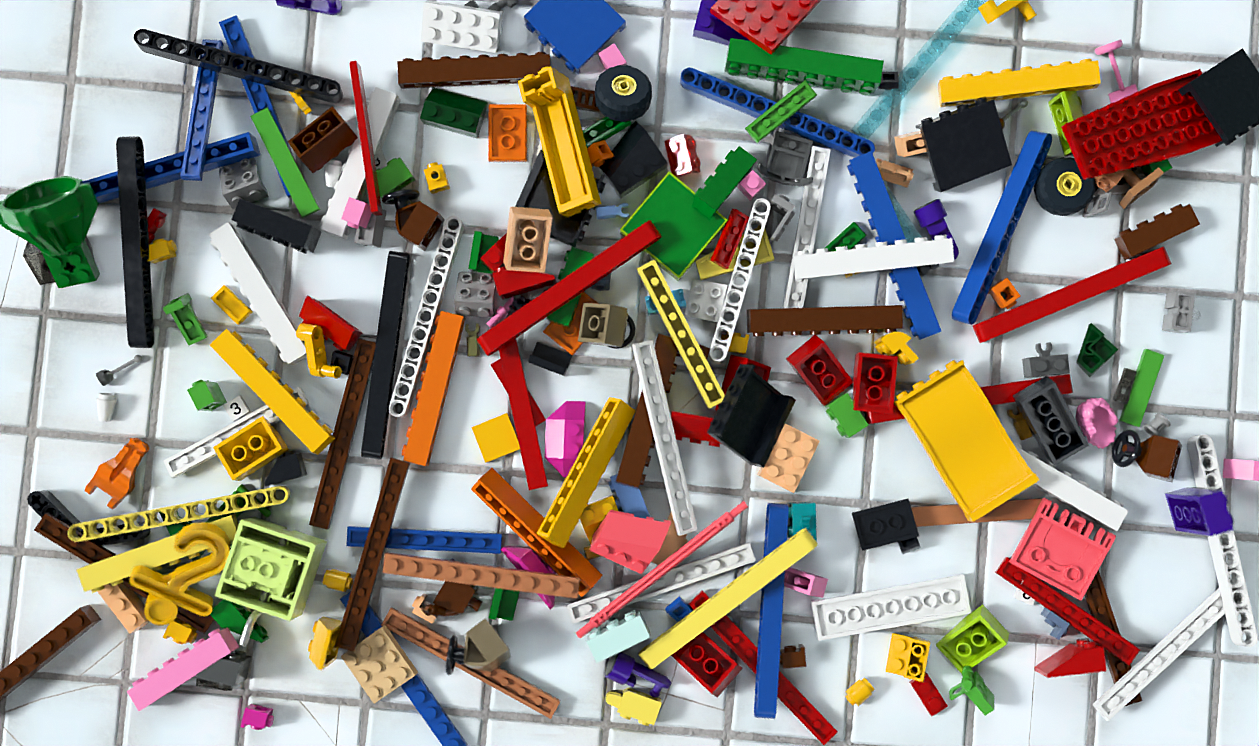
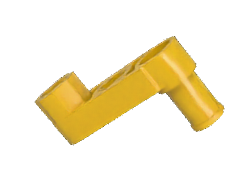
(991, 11)
(316, 351)

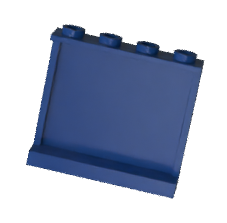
(574, 28)

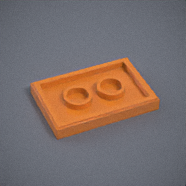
(507, 133)
(568, 337)

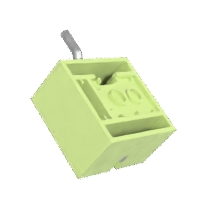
(270, 570)

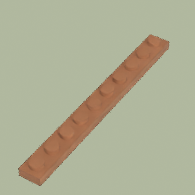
(481, 575)
(499, 678)

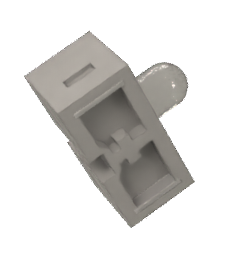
(1180, 312)

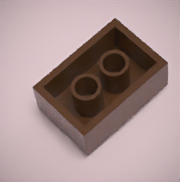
(322, 140)

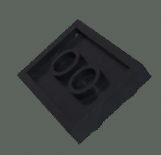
(885, 524)

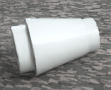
(332, 172)
(105, 406)

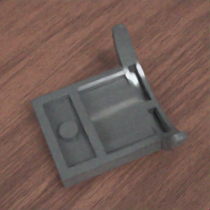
(788, 160)

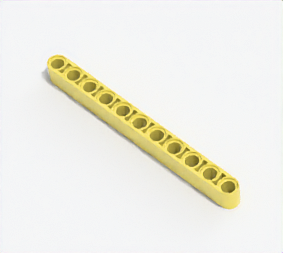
(170, 512)
(728, 598)

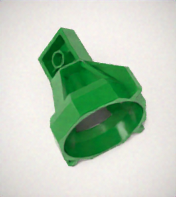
(47, 219)

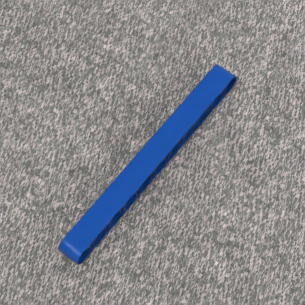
(752, 99)
(1002, 227)
(770, 618)

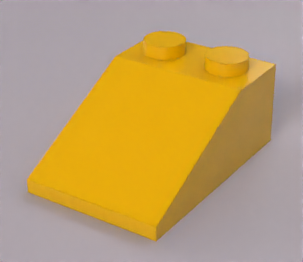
(322, 647)

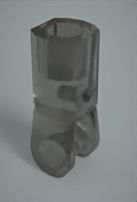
(1126, 382)
(200, 683)

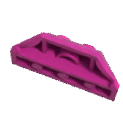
(565, 435)
(527, 559)

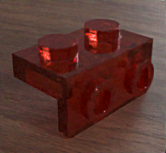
(682, 155)

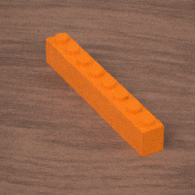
(434, 388)
(526, 522)

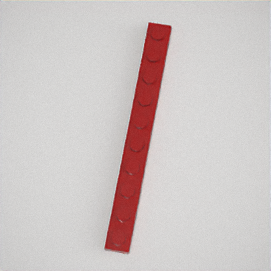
(786, 690)

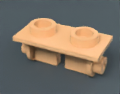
(894, 173)

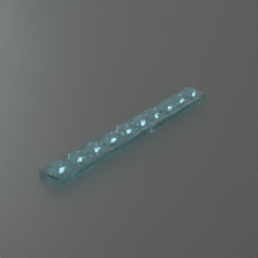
(917, 67)

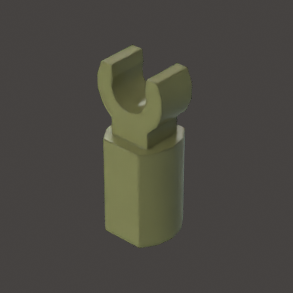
(473, 346)

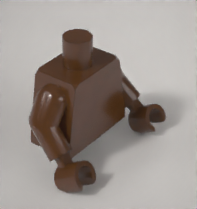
(453, 599)

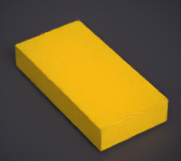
(231, 305)

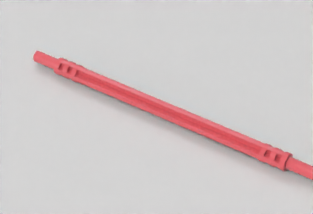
(662, 569)

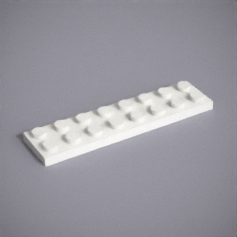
(890, 607)

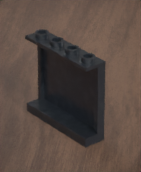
(1228, 96)
(965, 143)
(540, 195)
(751, 416)

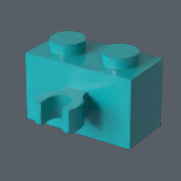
(802, 516)

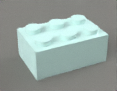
(617, 635)

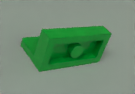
(480, 246)
(504, 604)

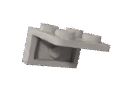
(241, 182)
(782, 206)
(474, 294)

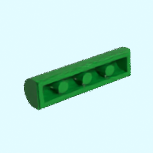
(603, 130)

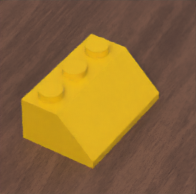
(250, 449)

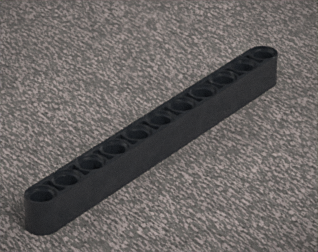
(228, 67)
(135, 241)
(385, 355)

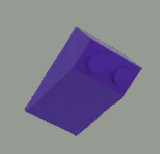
(711, 28)

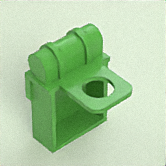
(975, 689)

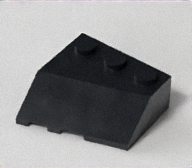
(634, 161)

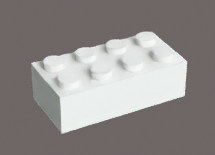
(461, 26)

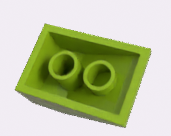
(973, 639)

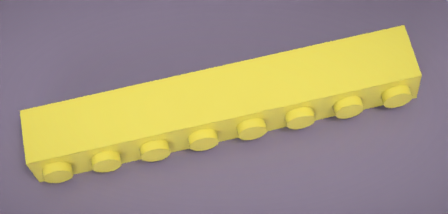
(681, 333)
(151, 555)

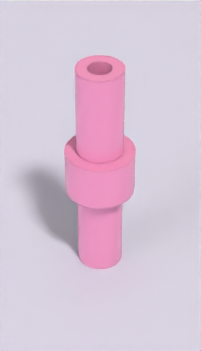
(501, 313)

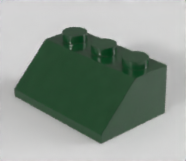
(453, 112)

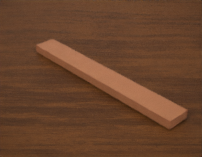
(954, 514)

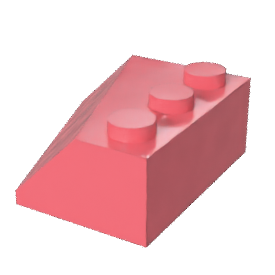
(629, 539)

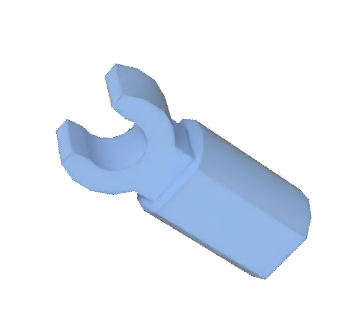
(611, 211)

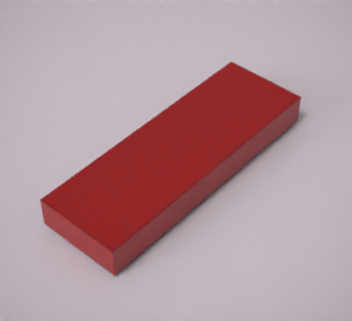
(729, 238)

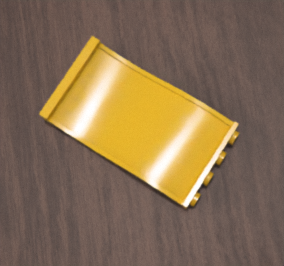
(965, 440)

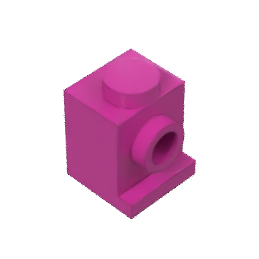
(257, 717)

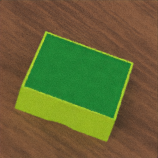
(682, 226)

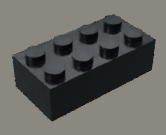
(274, 225)
(1050, 420)

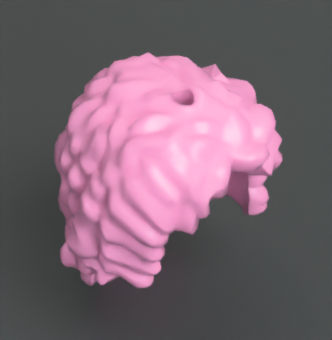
(1097, 421)

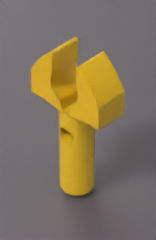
(301, 103)

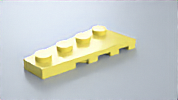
(708, 269)

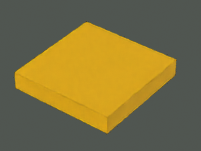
(496, 437)

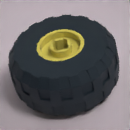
(623, 93)
(1062, 188)

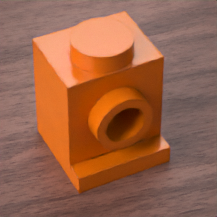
(598, 153)
(1008, 289)

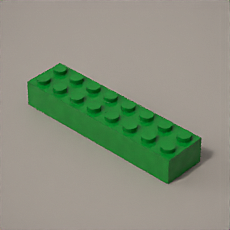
(799, 64)

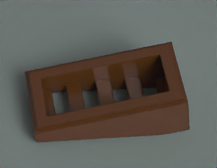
(580, 91)

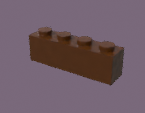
(1153, 233)

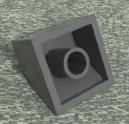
(228, 670)

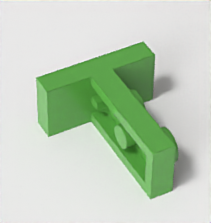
(186, 319)

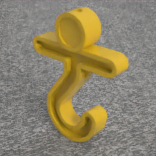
(173, 590)

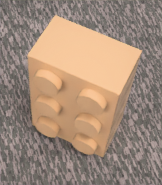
(527, 239)
(789, 458)

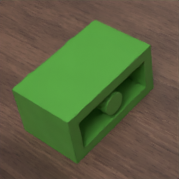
(393, 177)
(206, 395)
(847, 419)

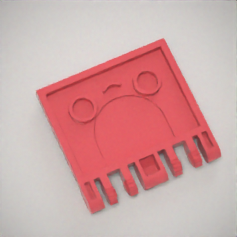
(1060, 552)

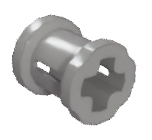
(1157, 425)

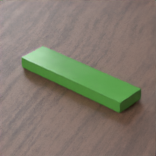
(781, 112)
(1142, 388)

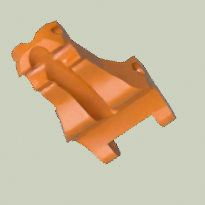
(118, 474)

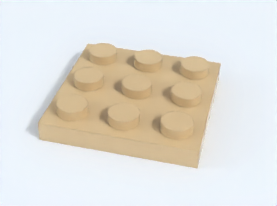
(379, 664)

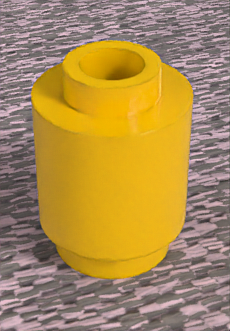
(337, 580)
(859, 692)

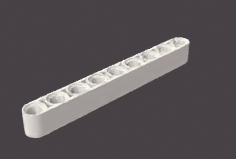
(742, 272)

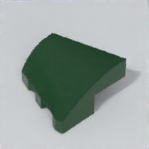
(1094, 351)

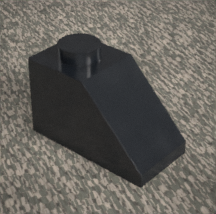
(286, 469)

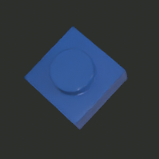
(678, 609)

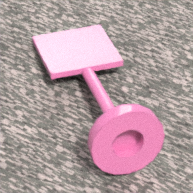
(1124, 91)

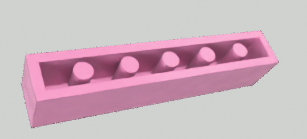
(183, 668)

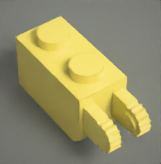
(635, 705)

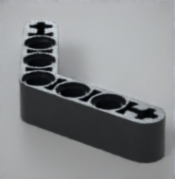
(49, 502)

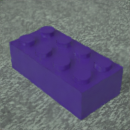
(1200, 511)

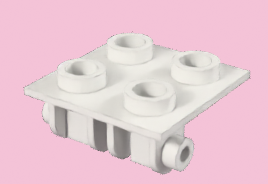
(705, 300)

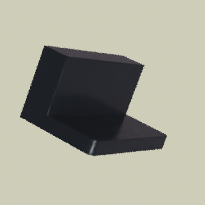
(550, 358)

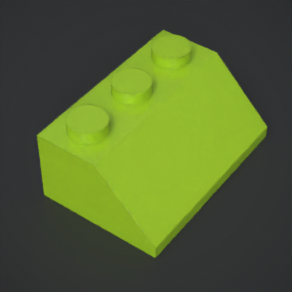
(1064, 109)

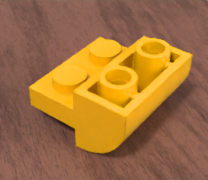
(896, 344)
(908, 656)

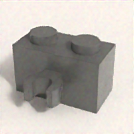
(1045, 364)

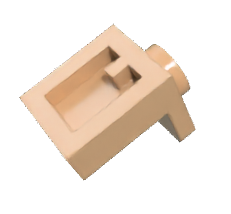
(418, 606)

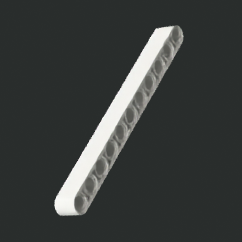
(425, 306)
(1229, 548)

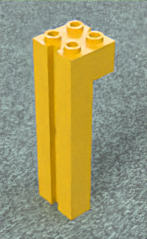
(561, 140)

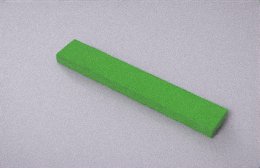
(285, 162)

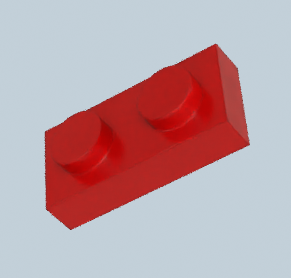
(155, 220)
(929, 695)

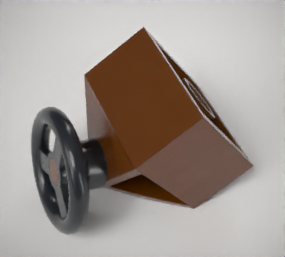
(414, 221)
(1155, 455)

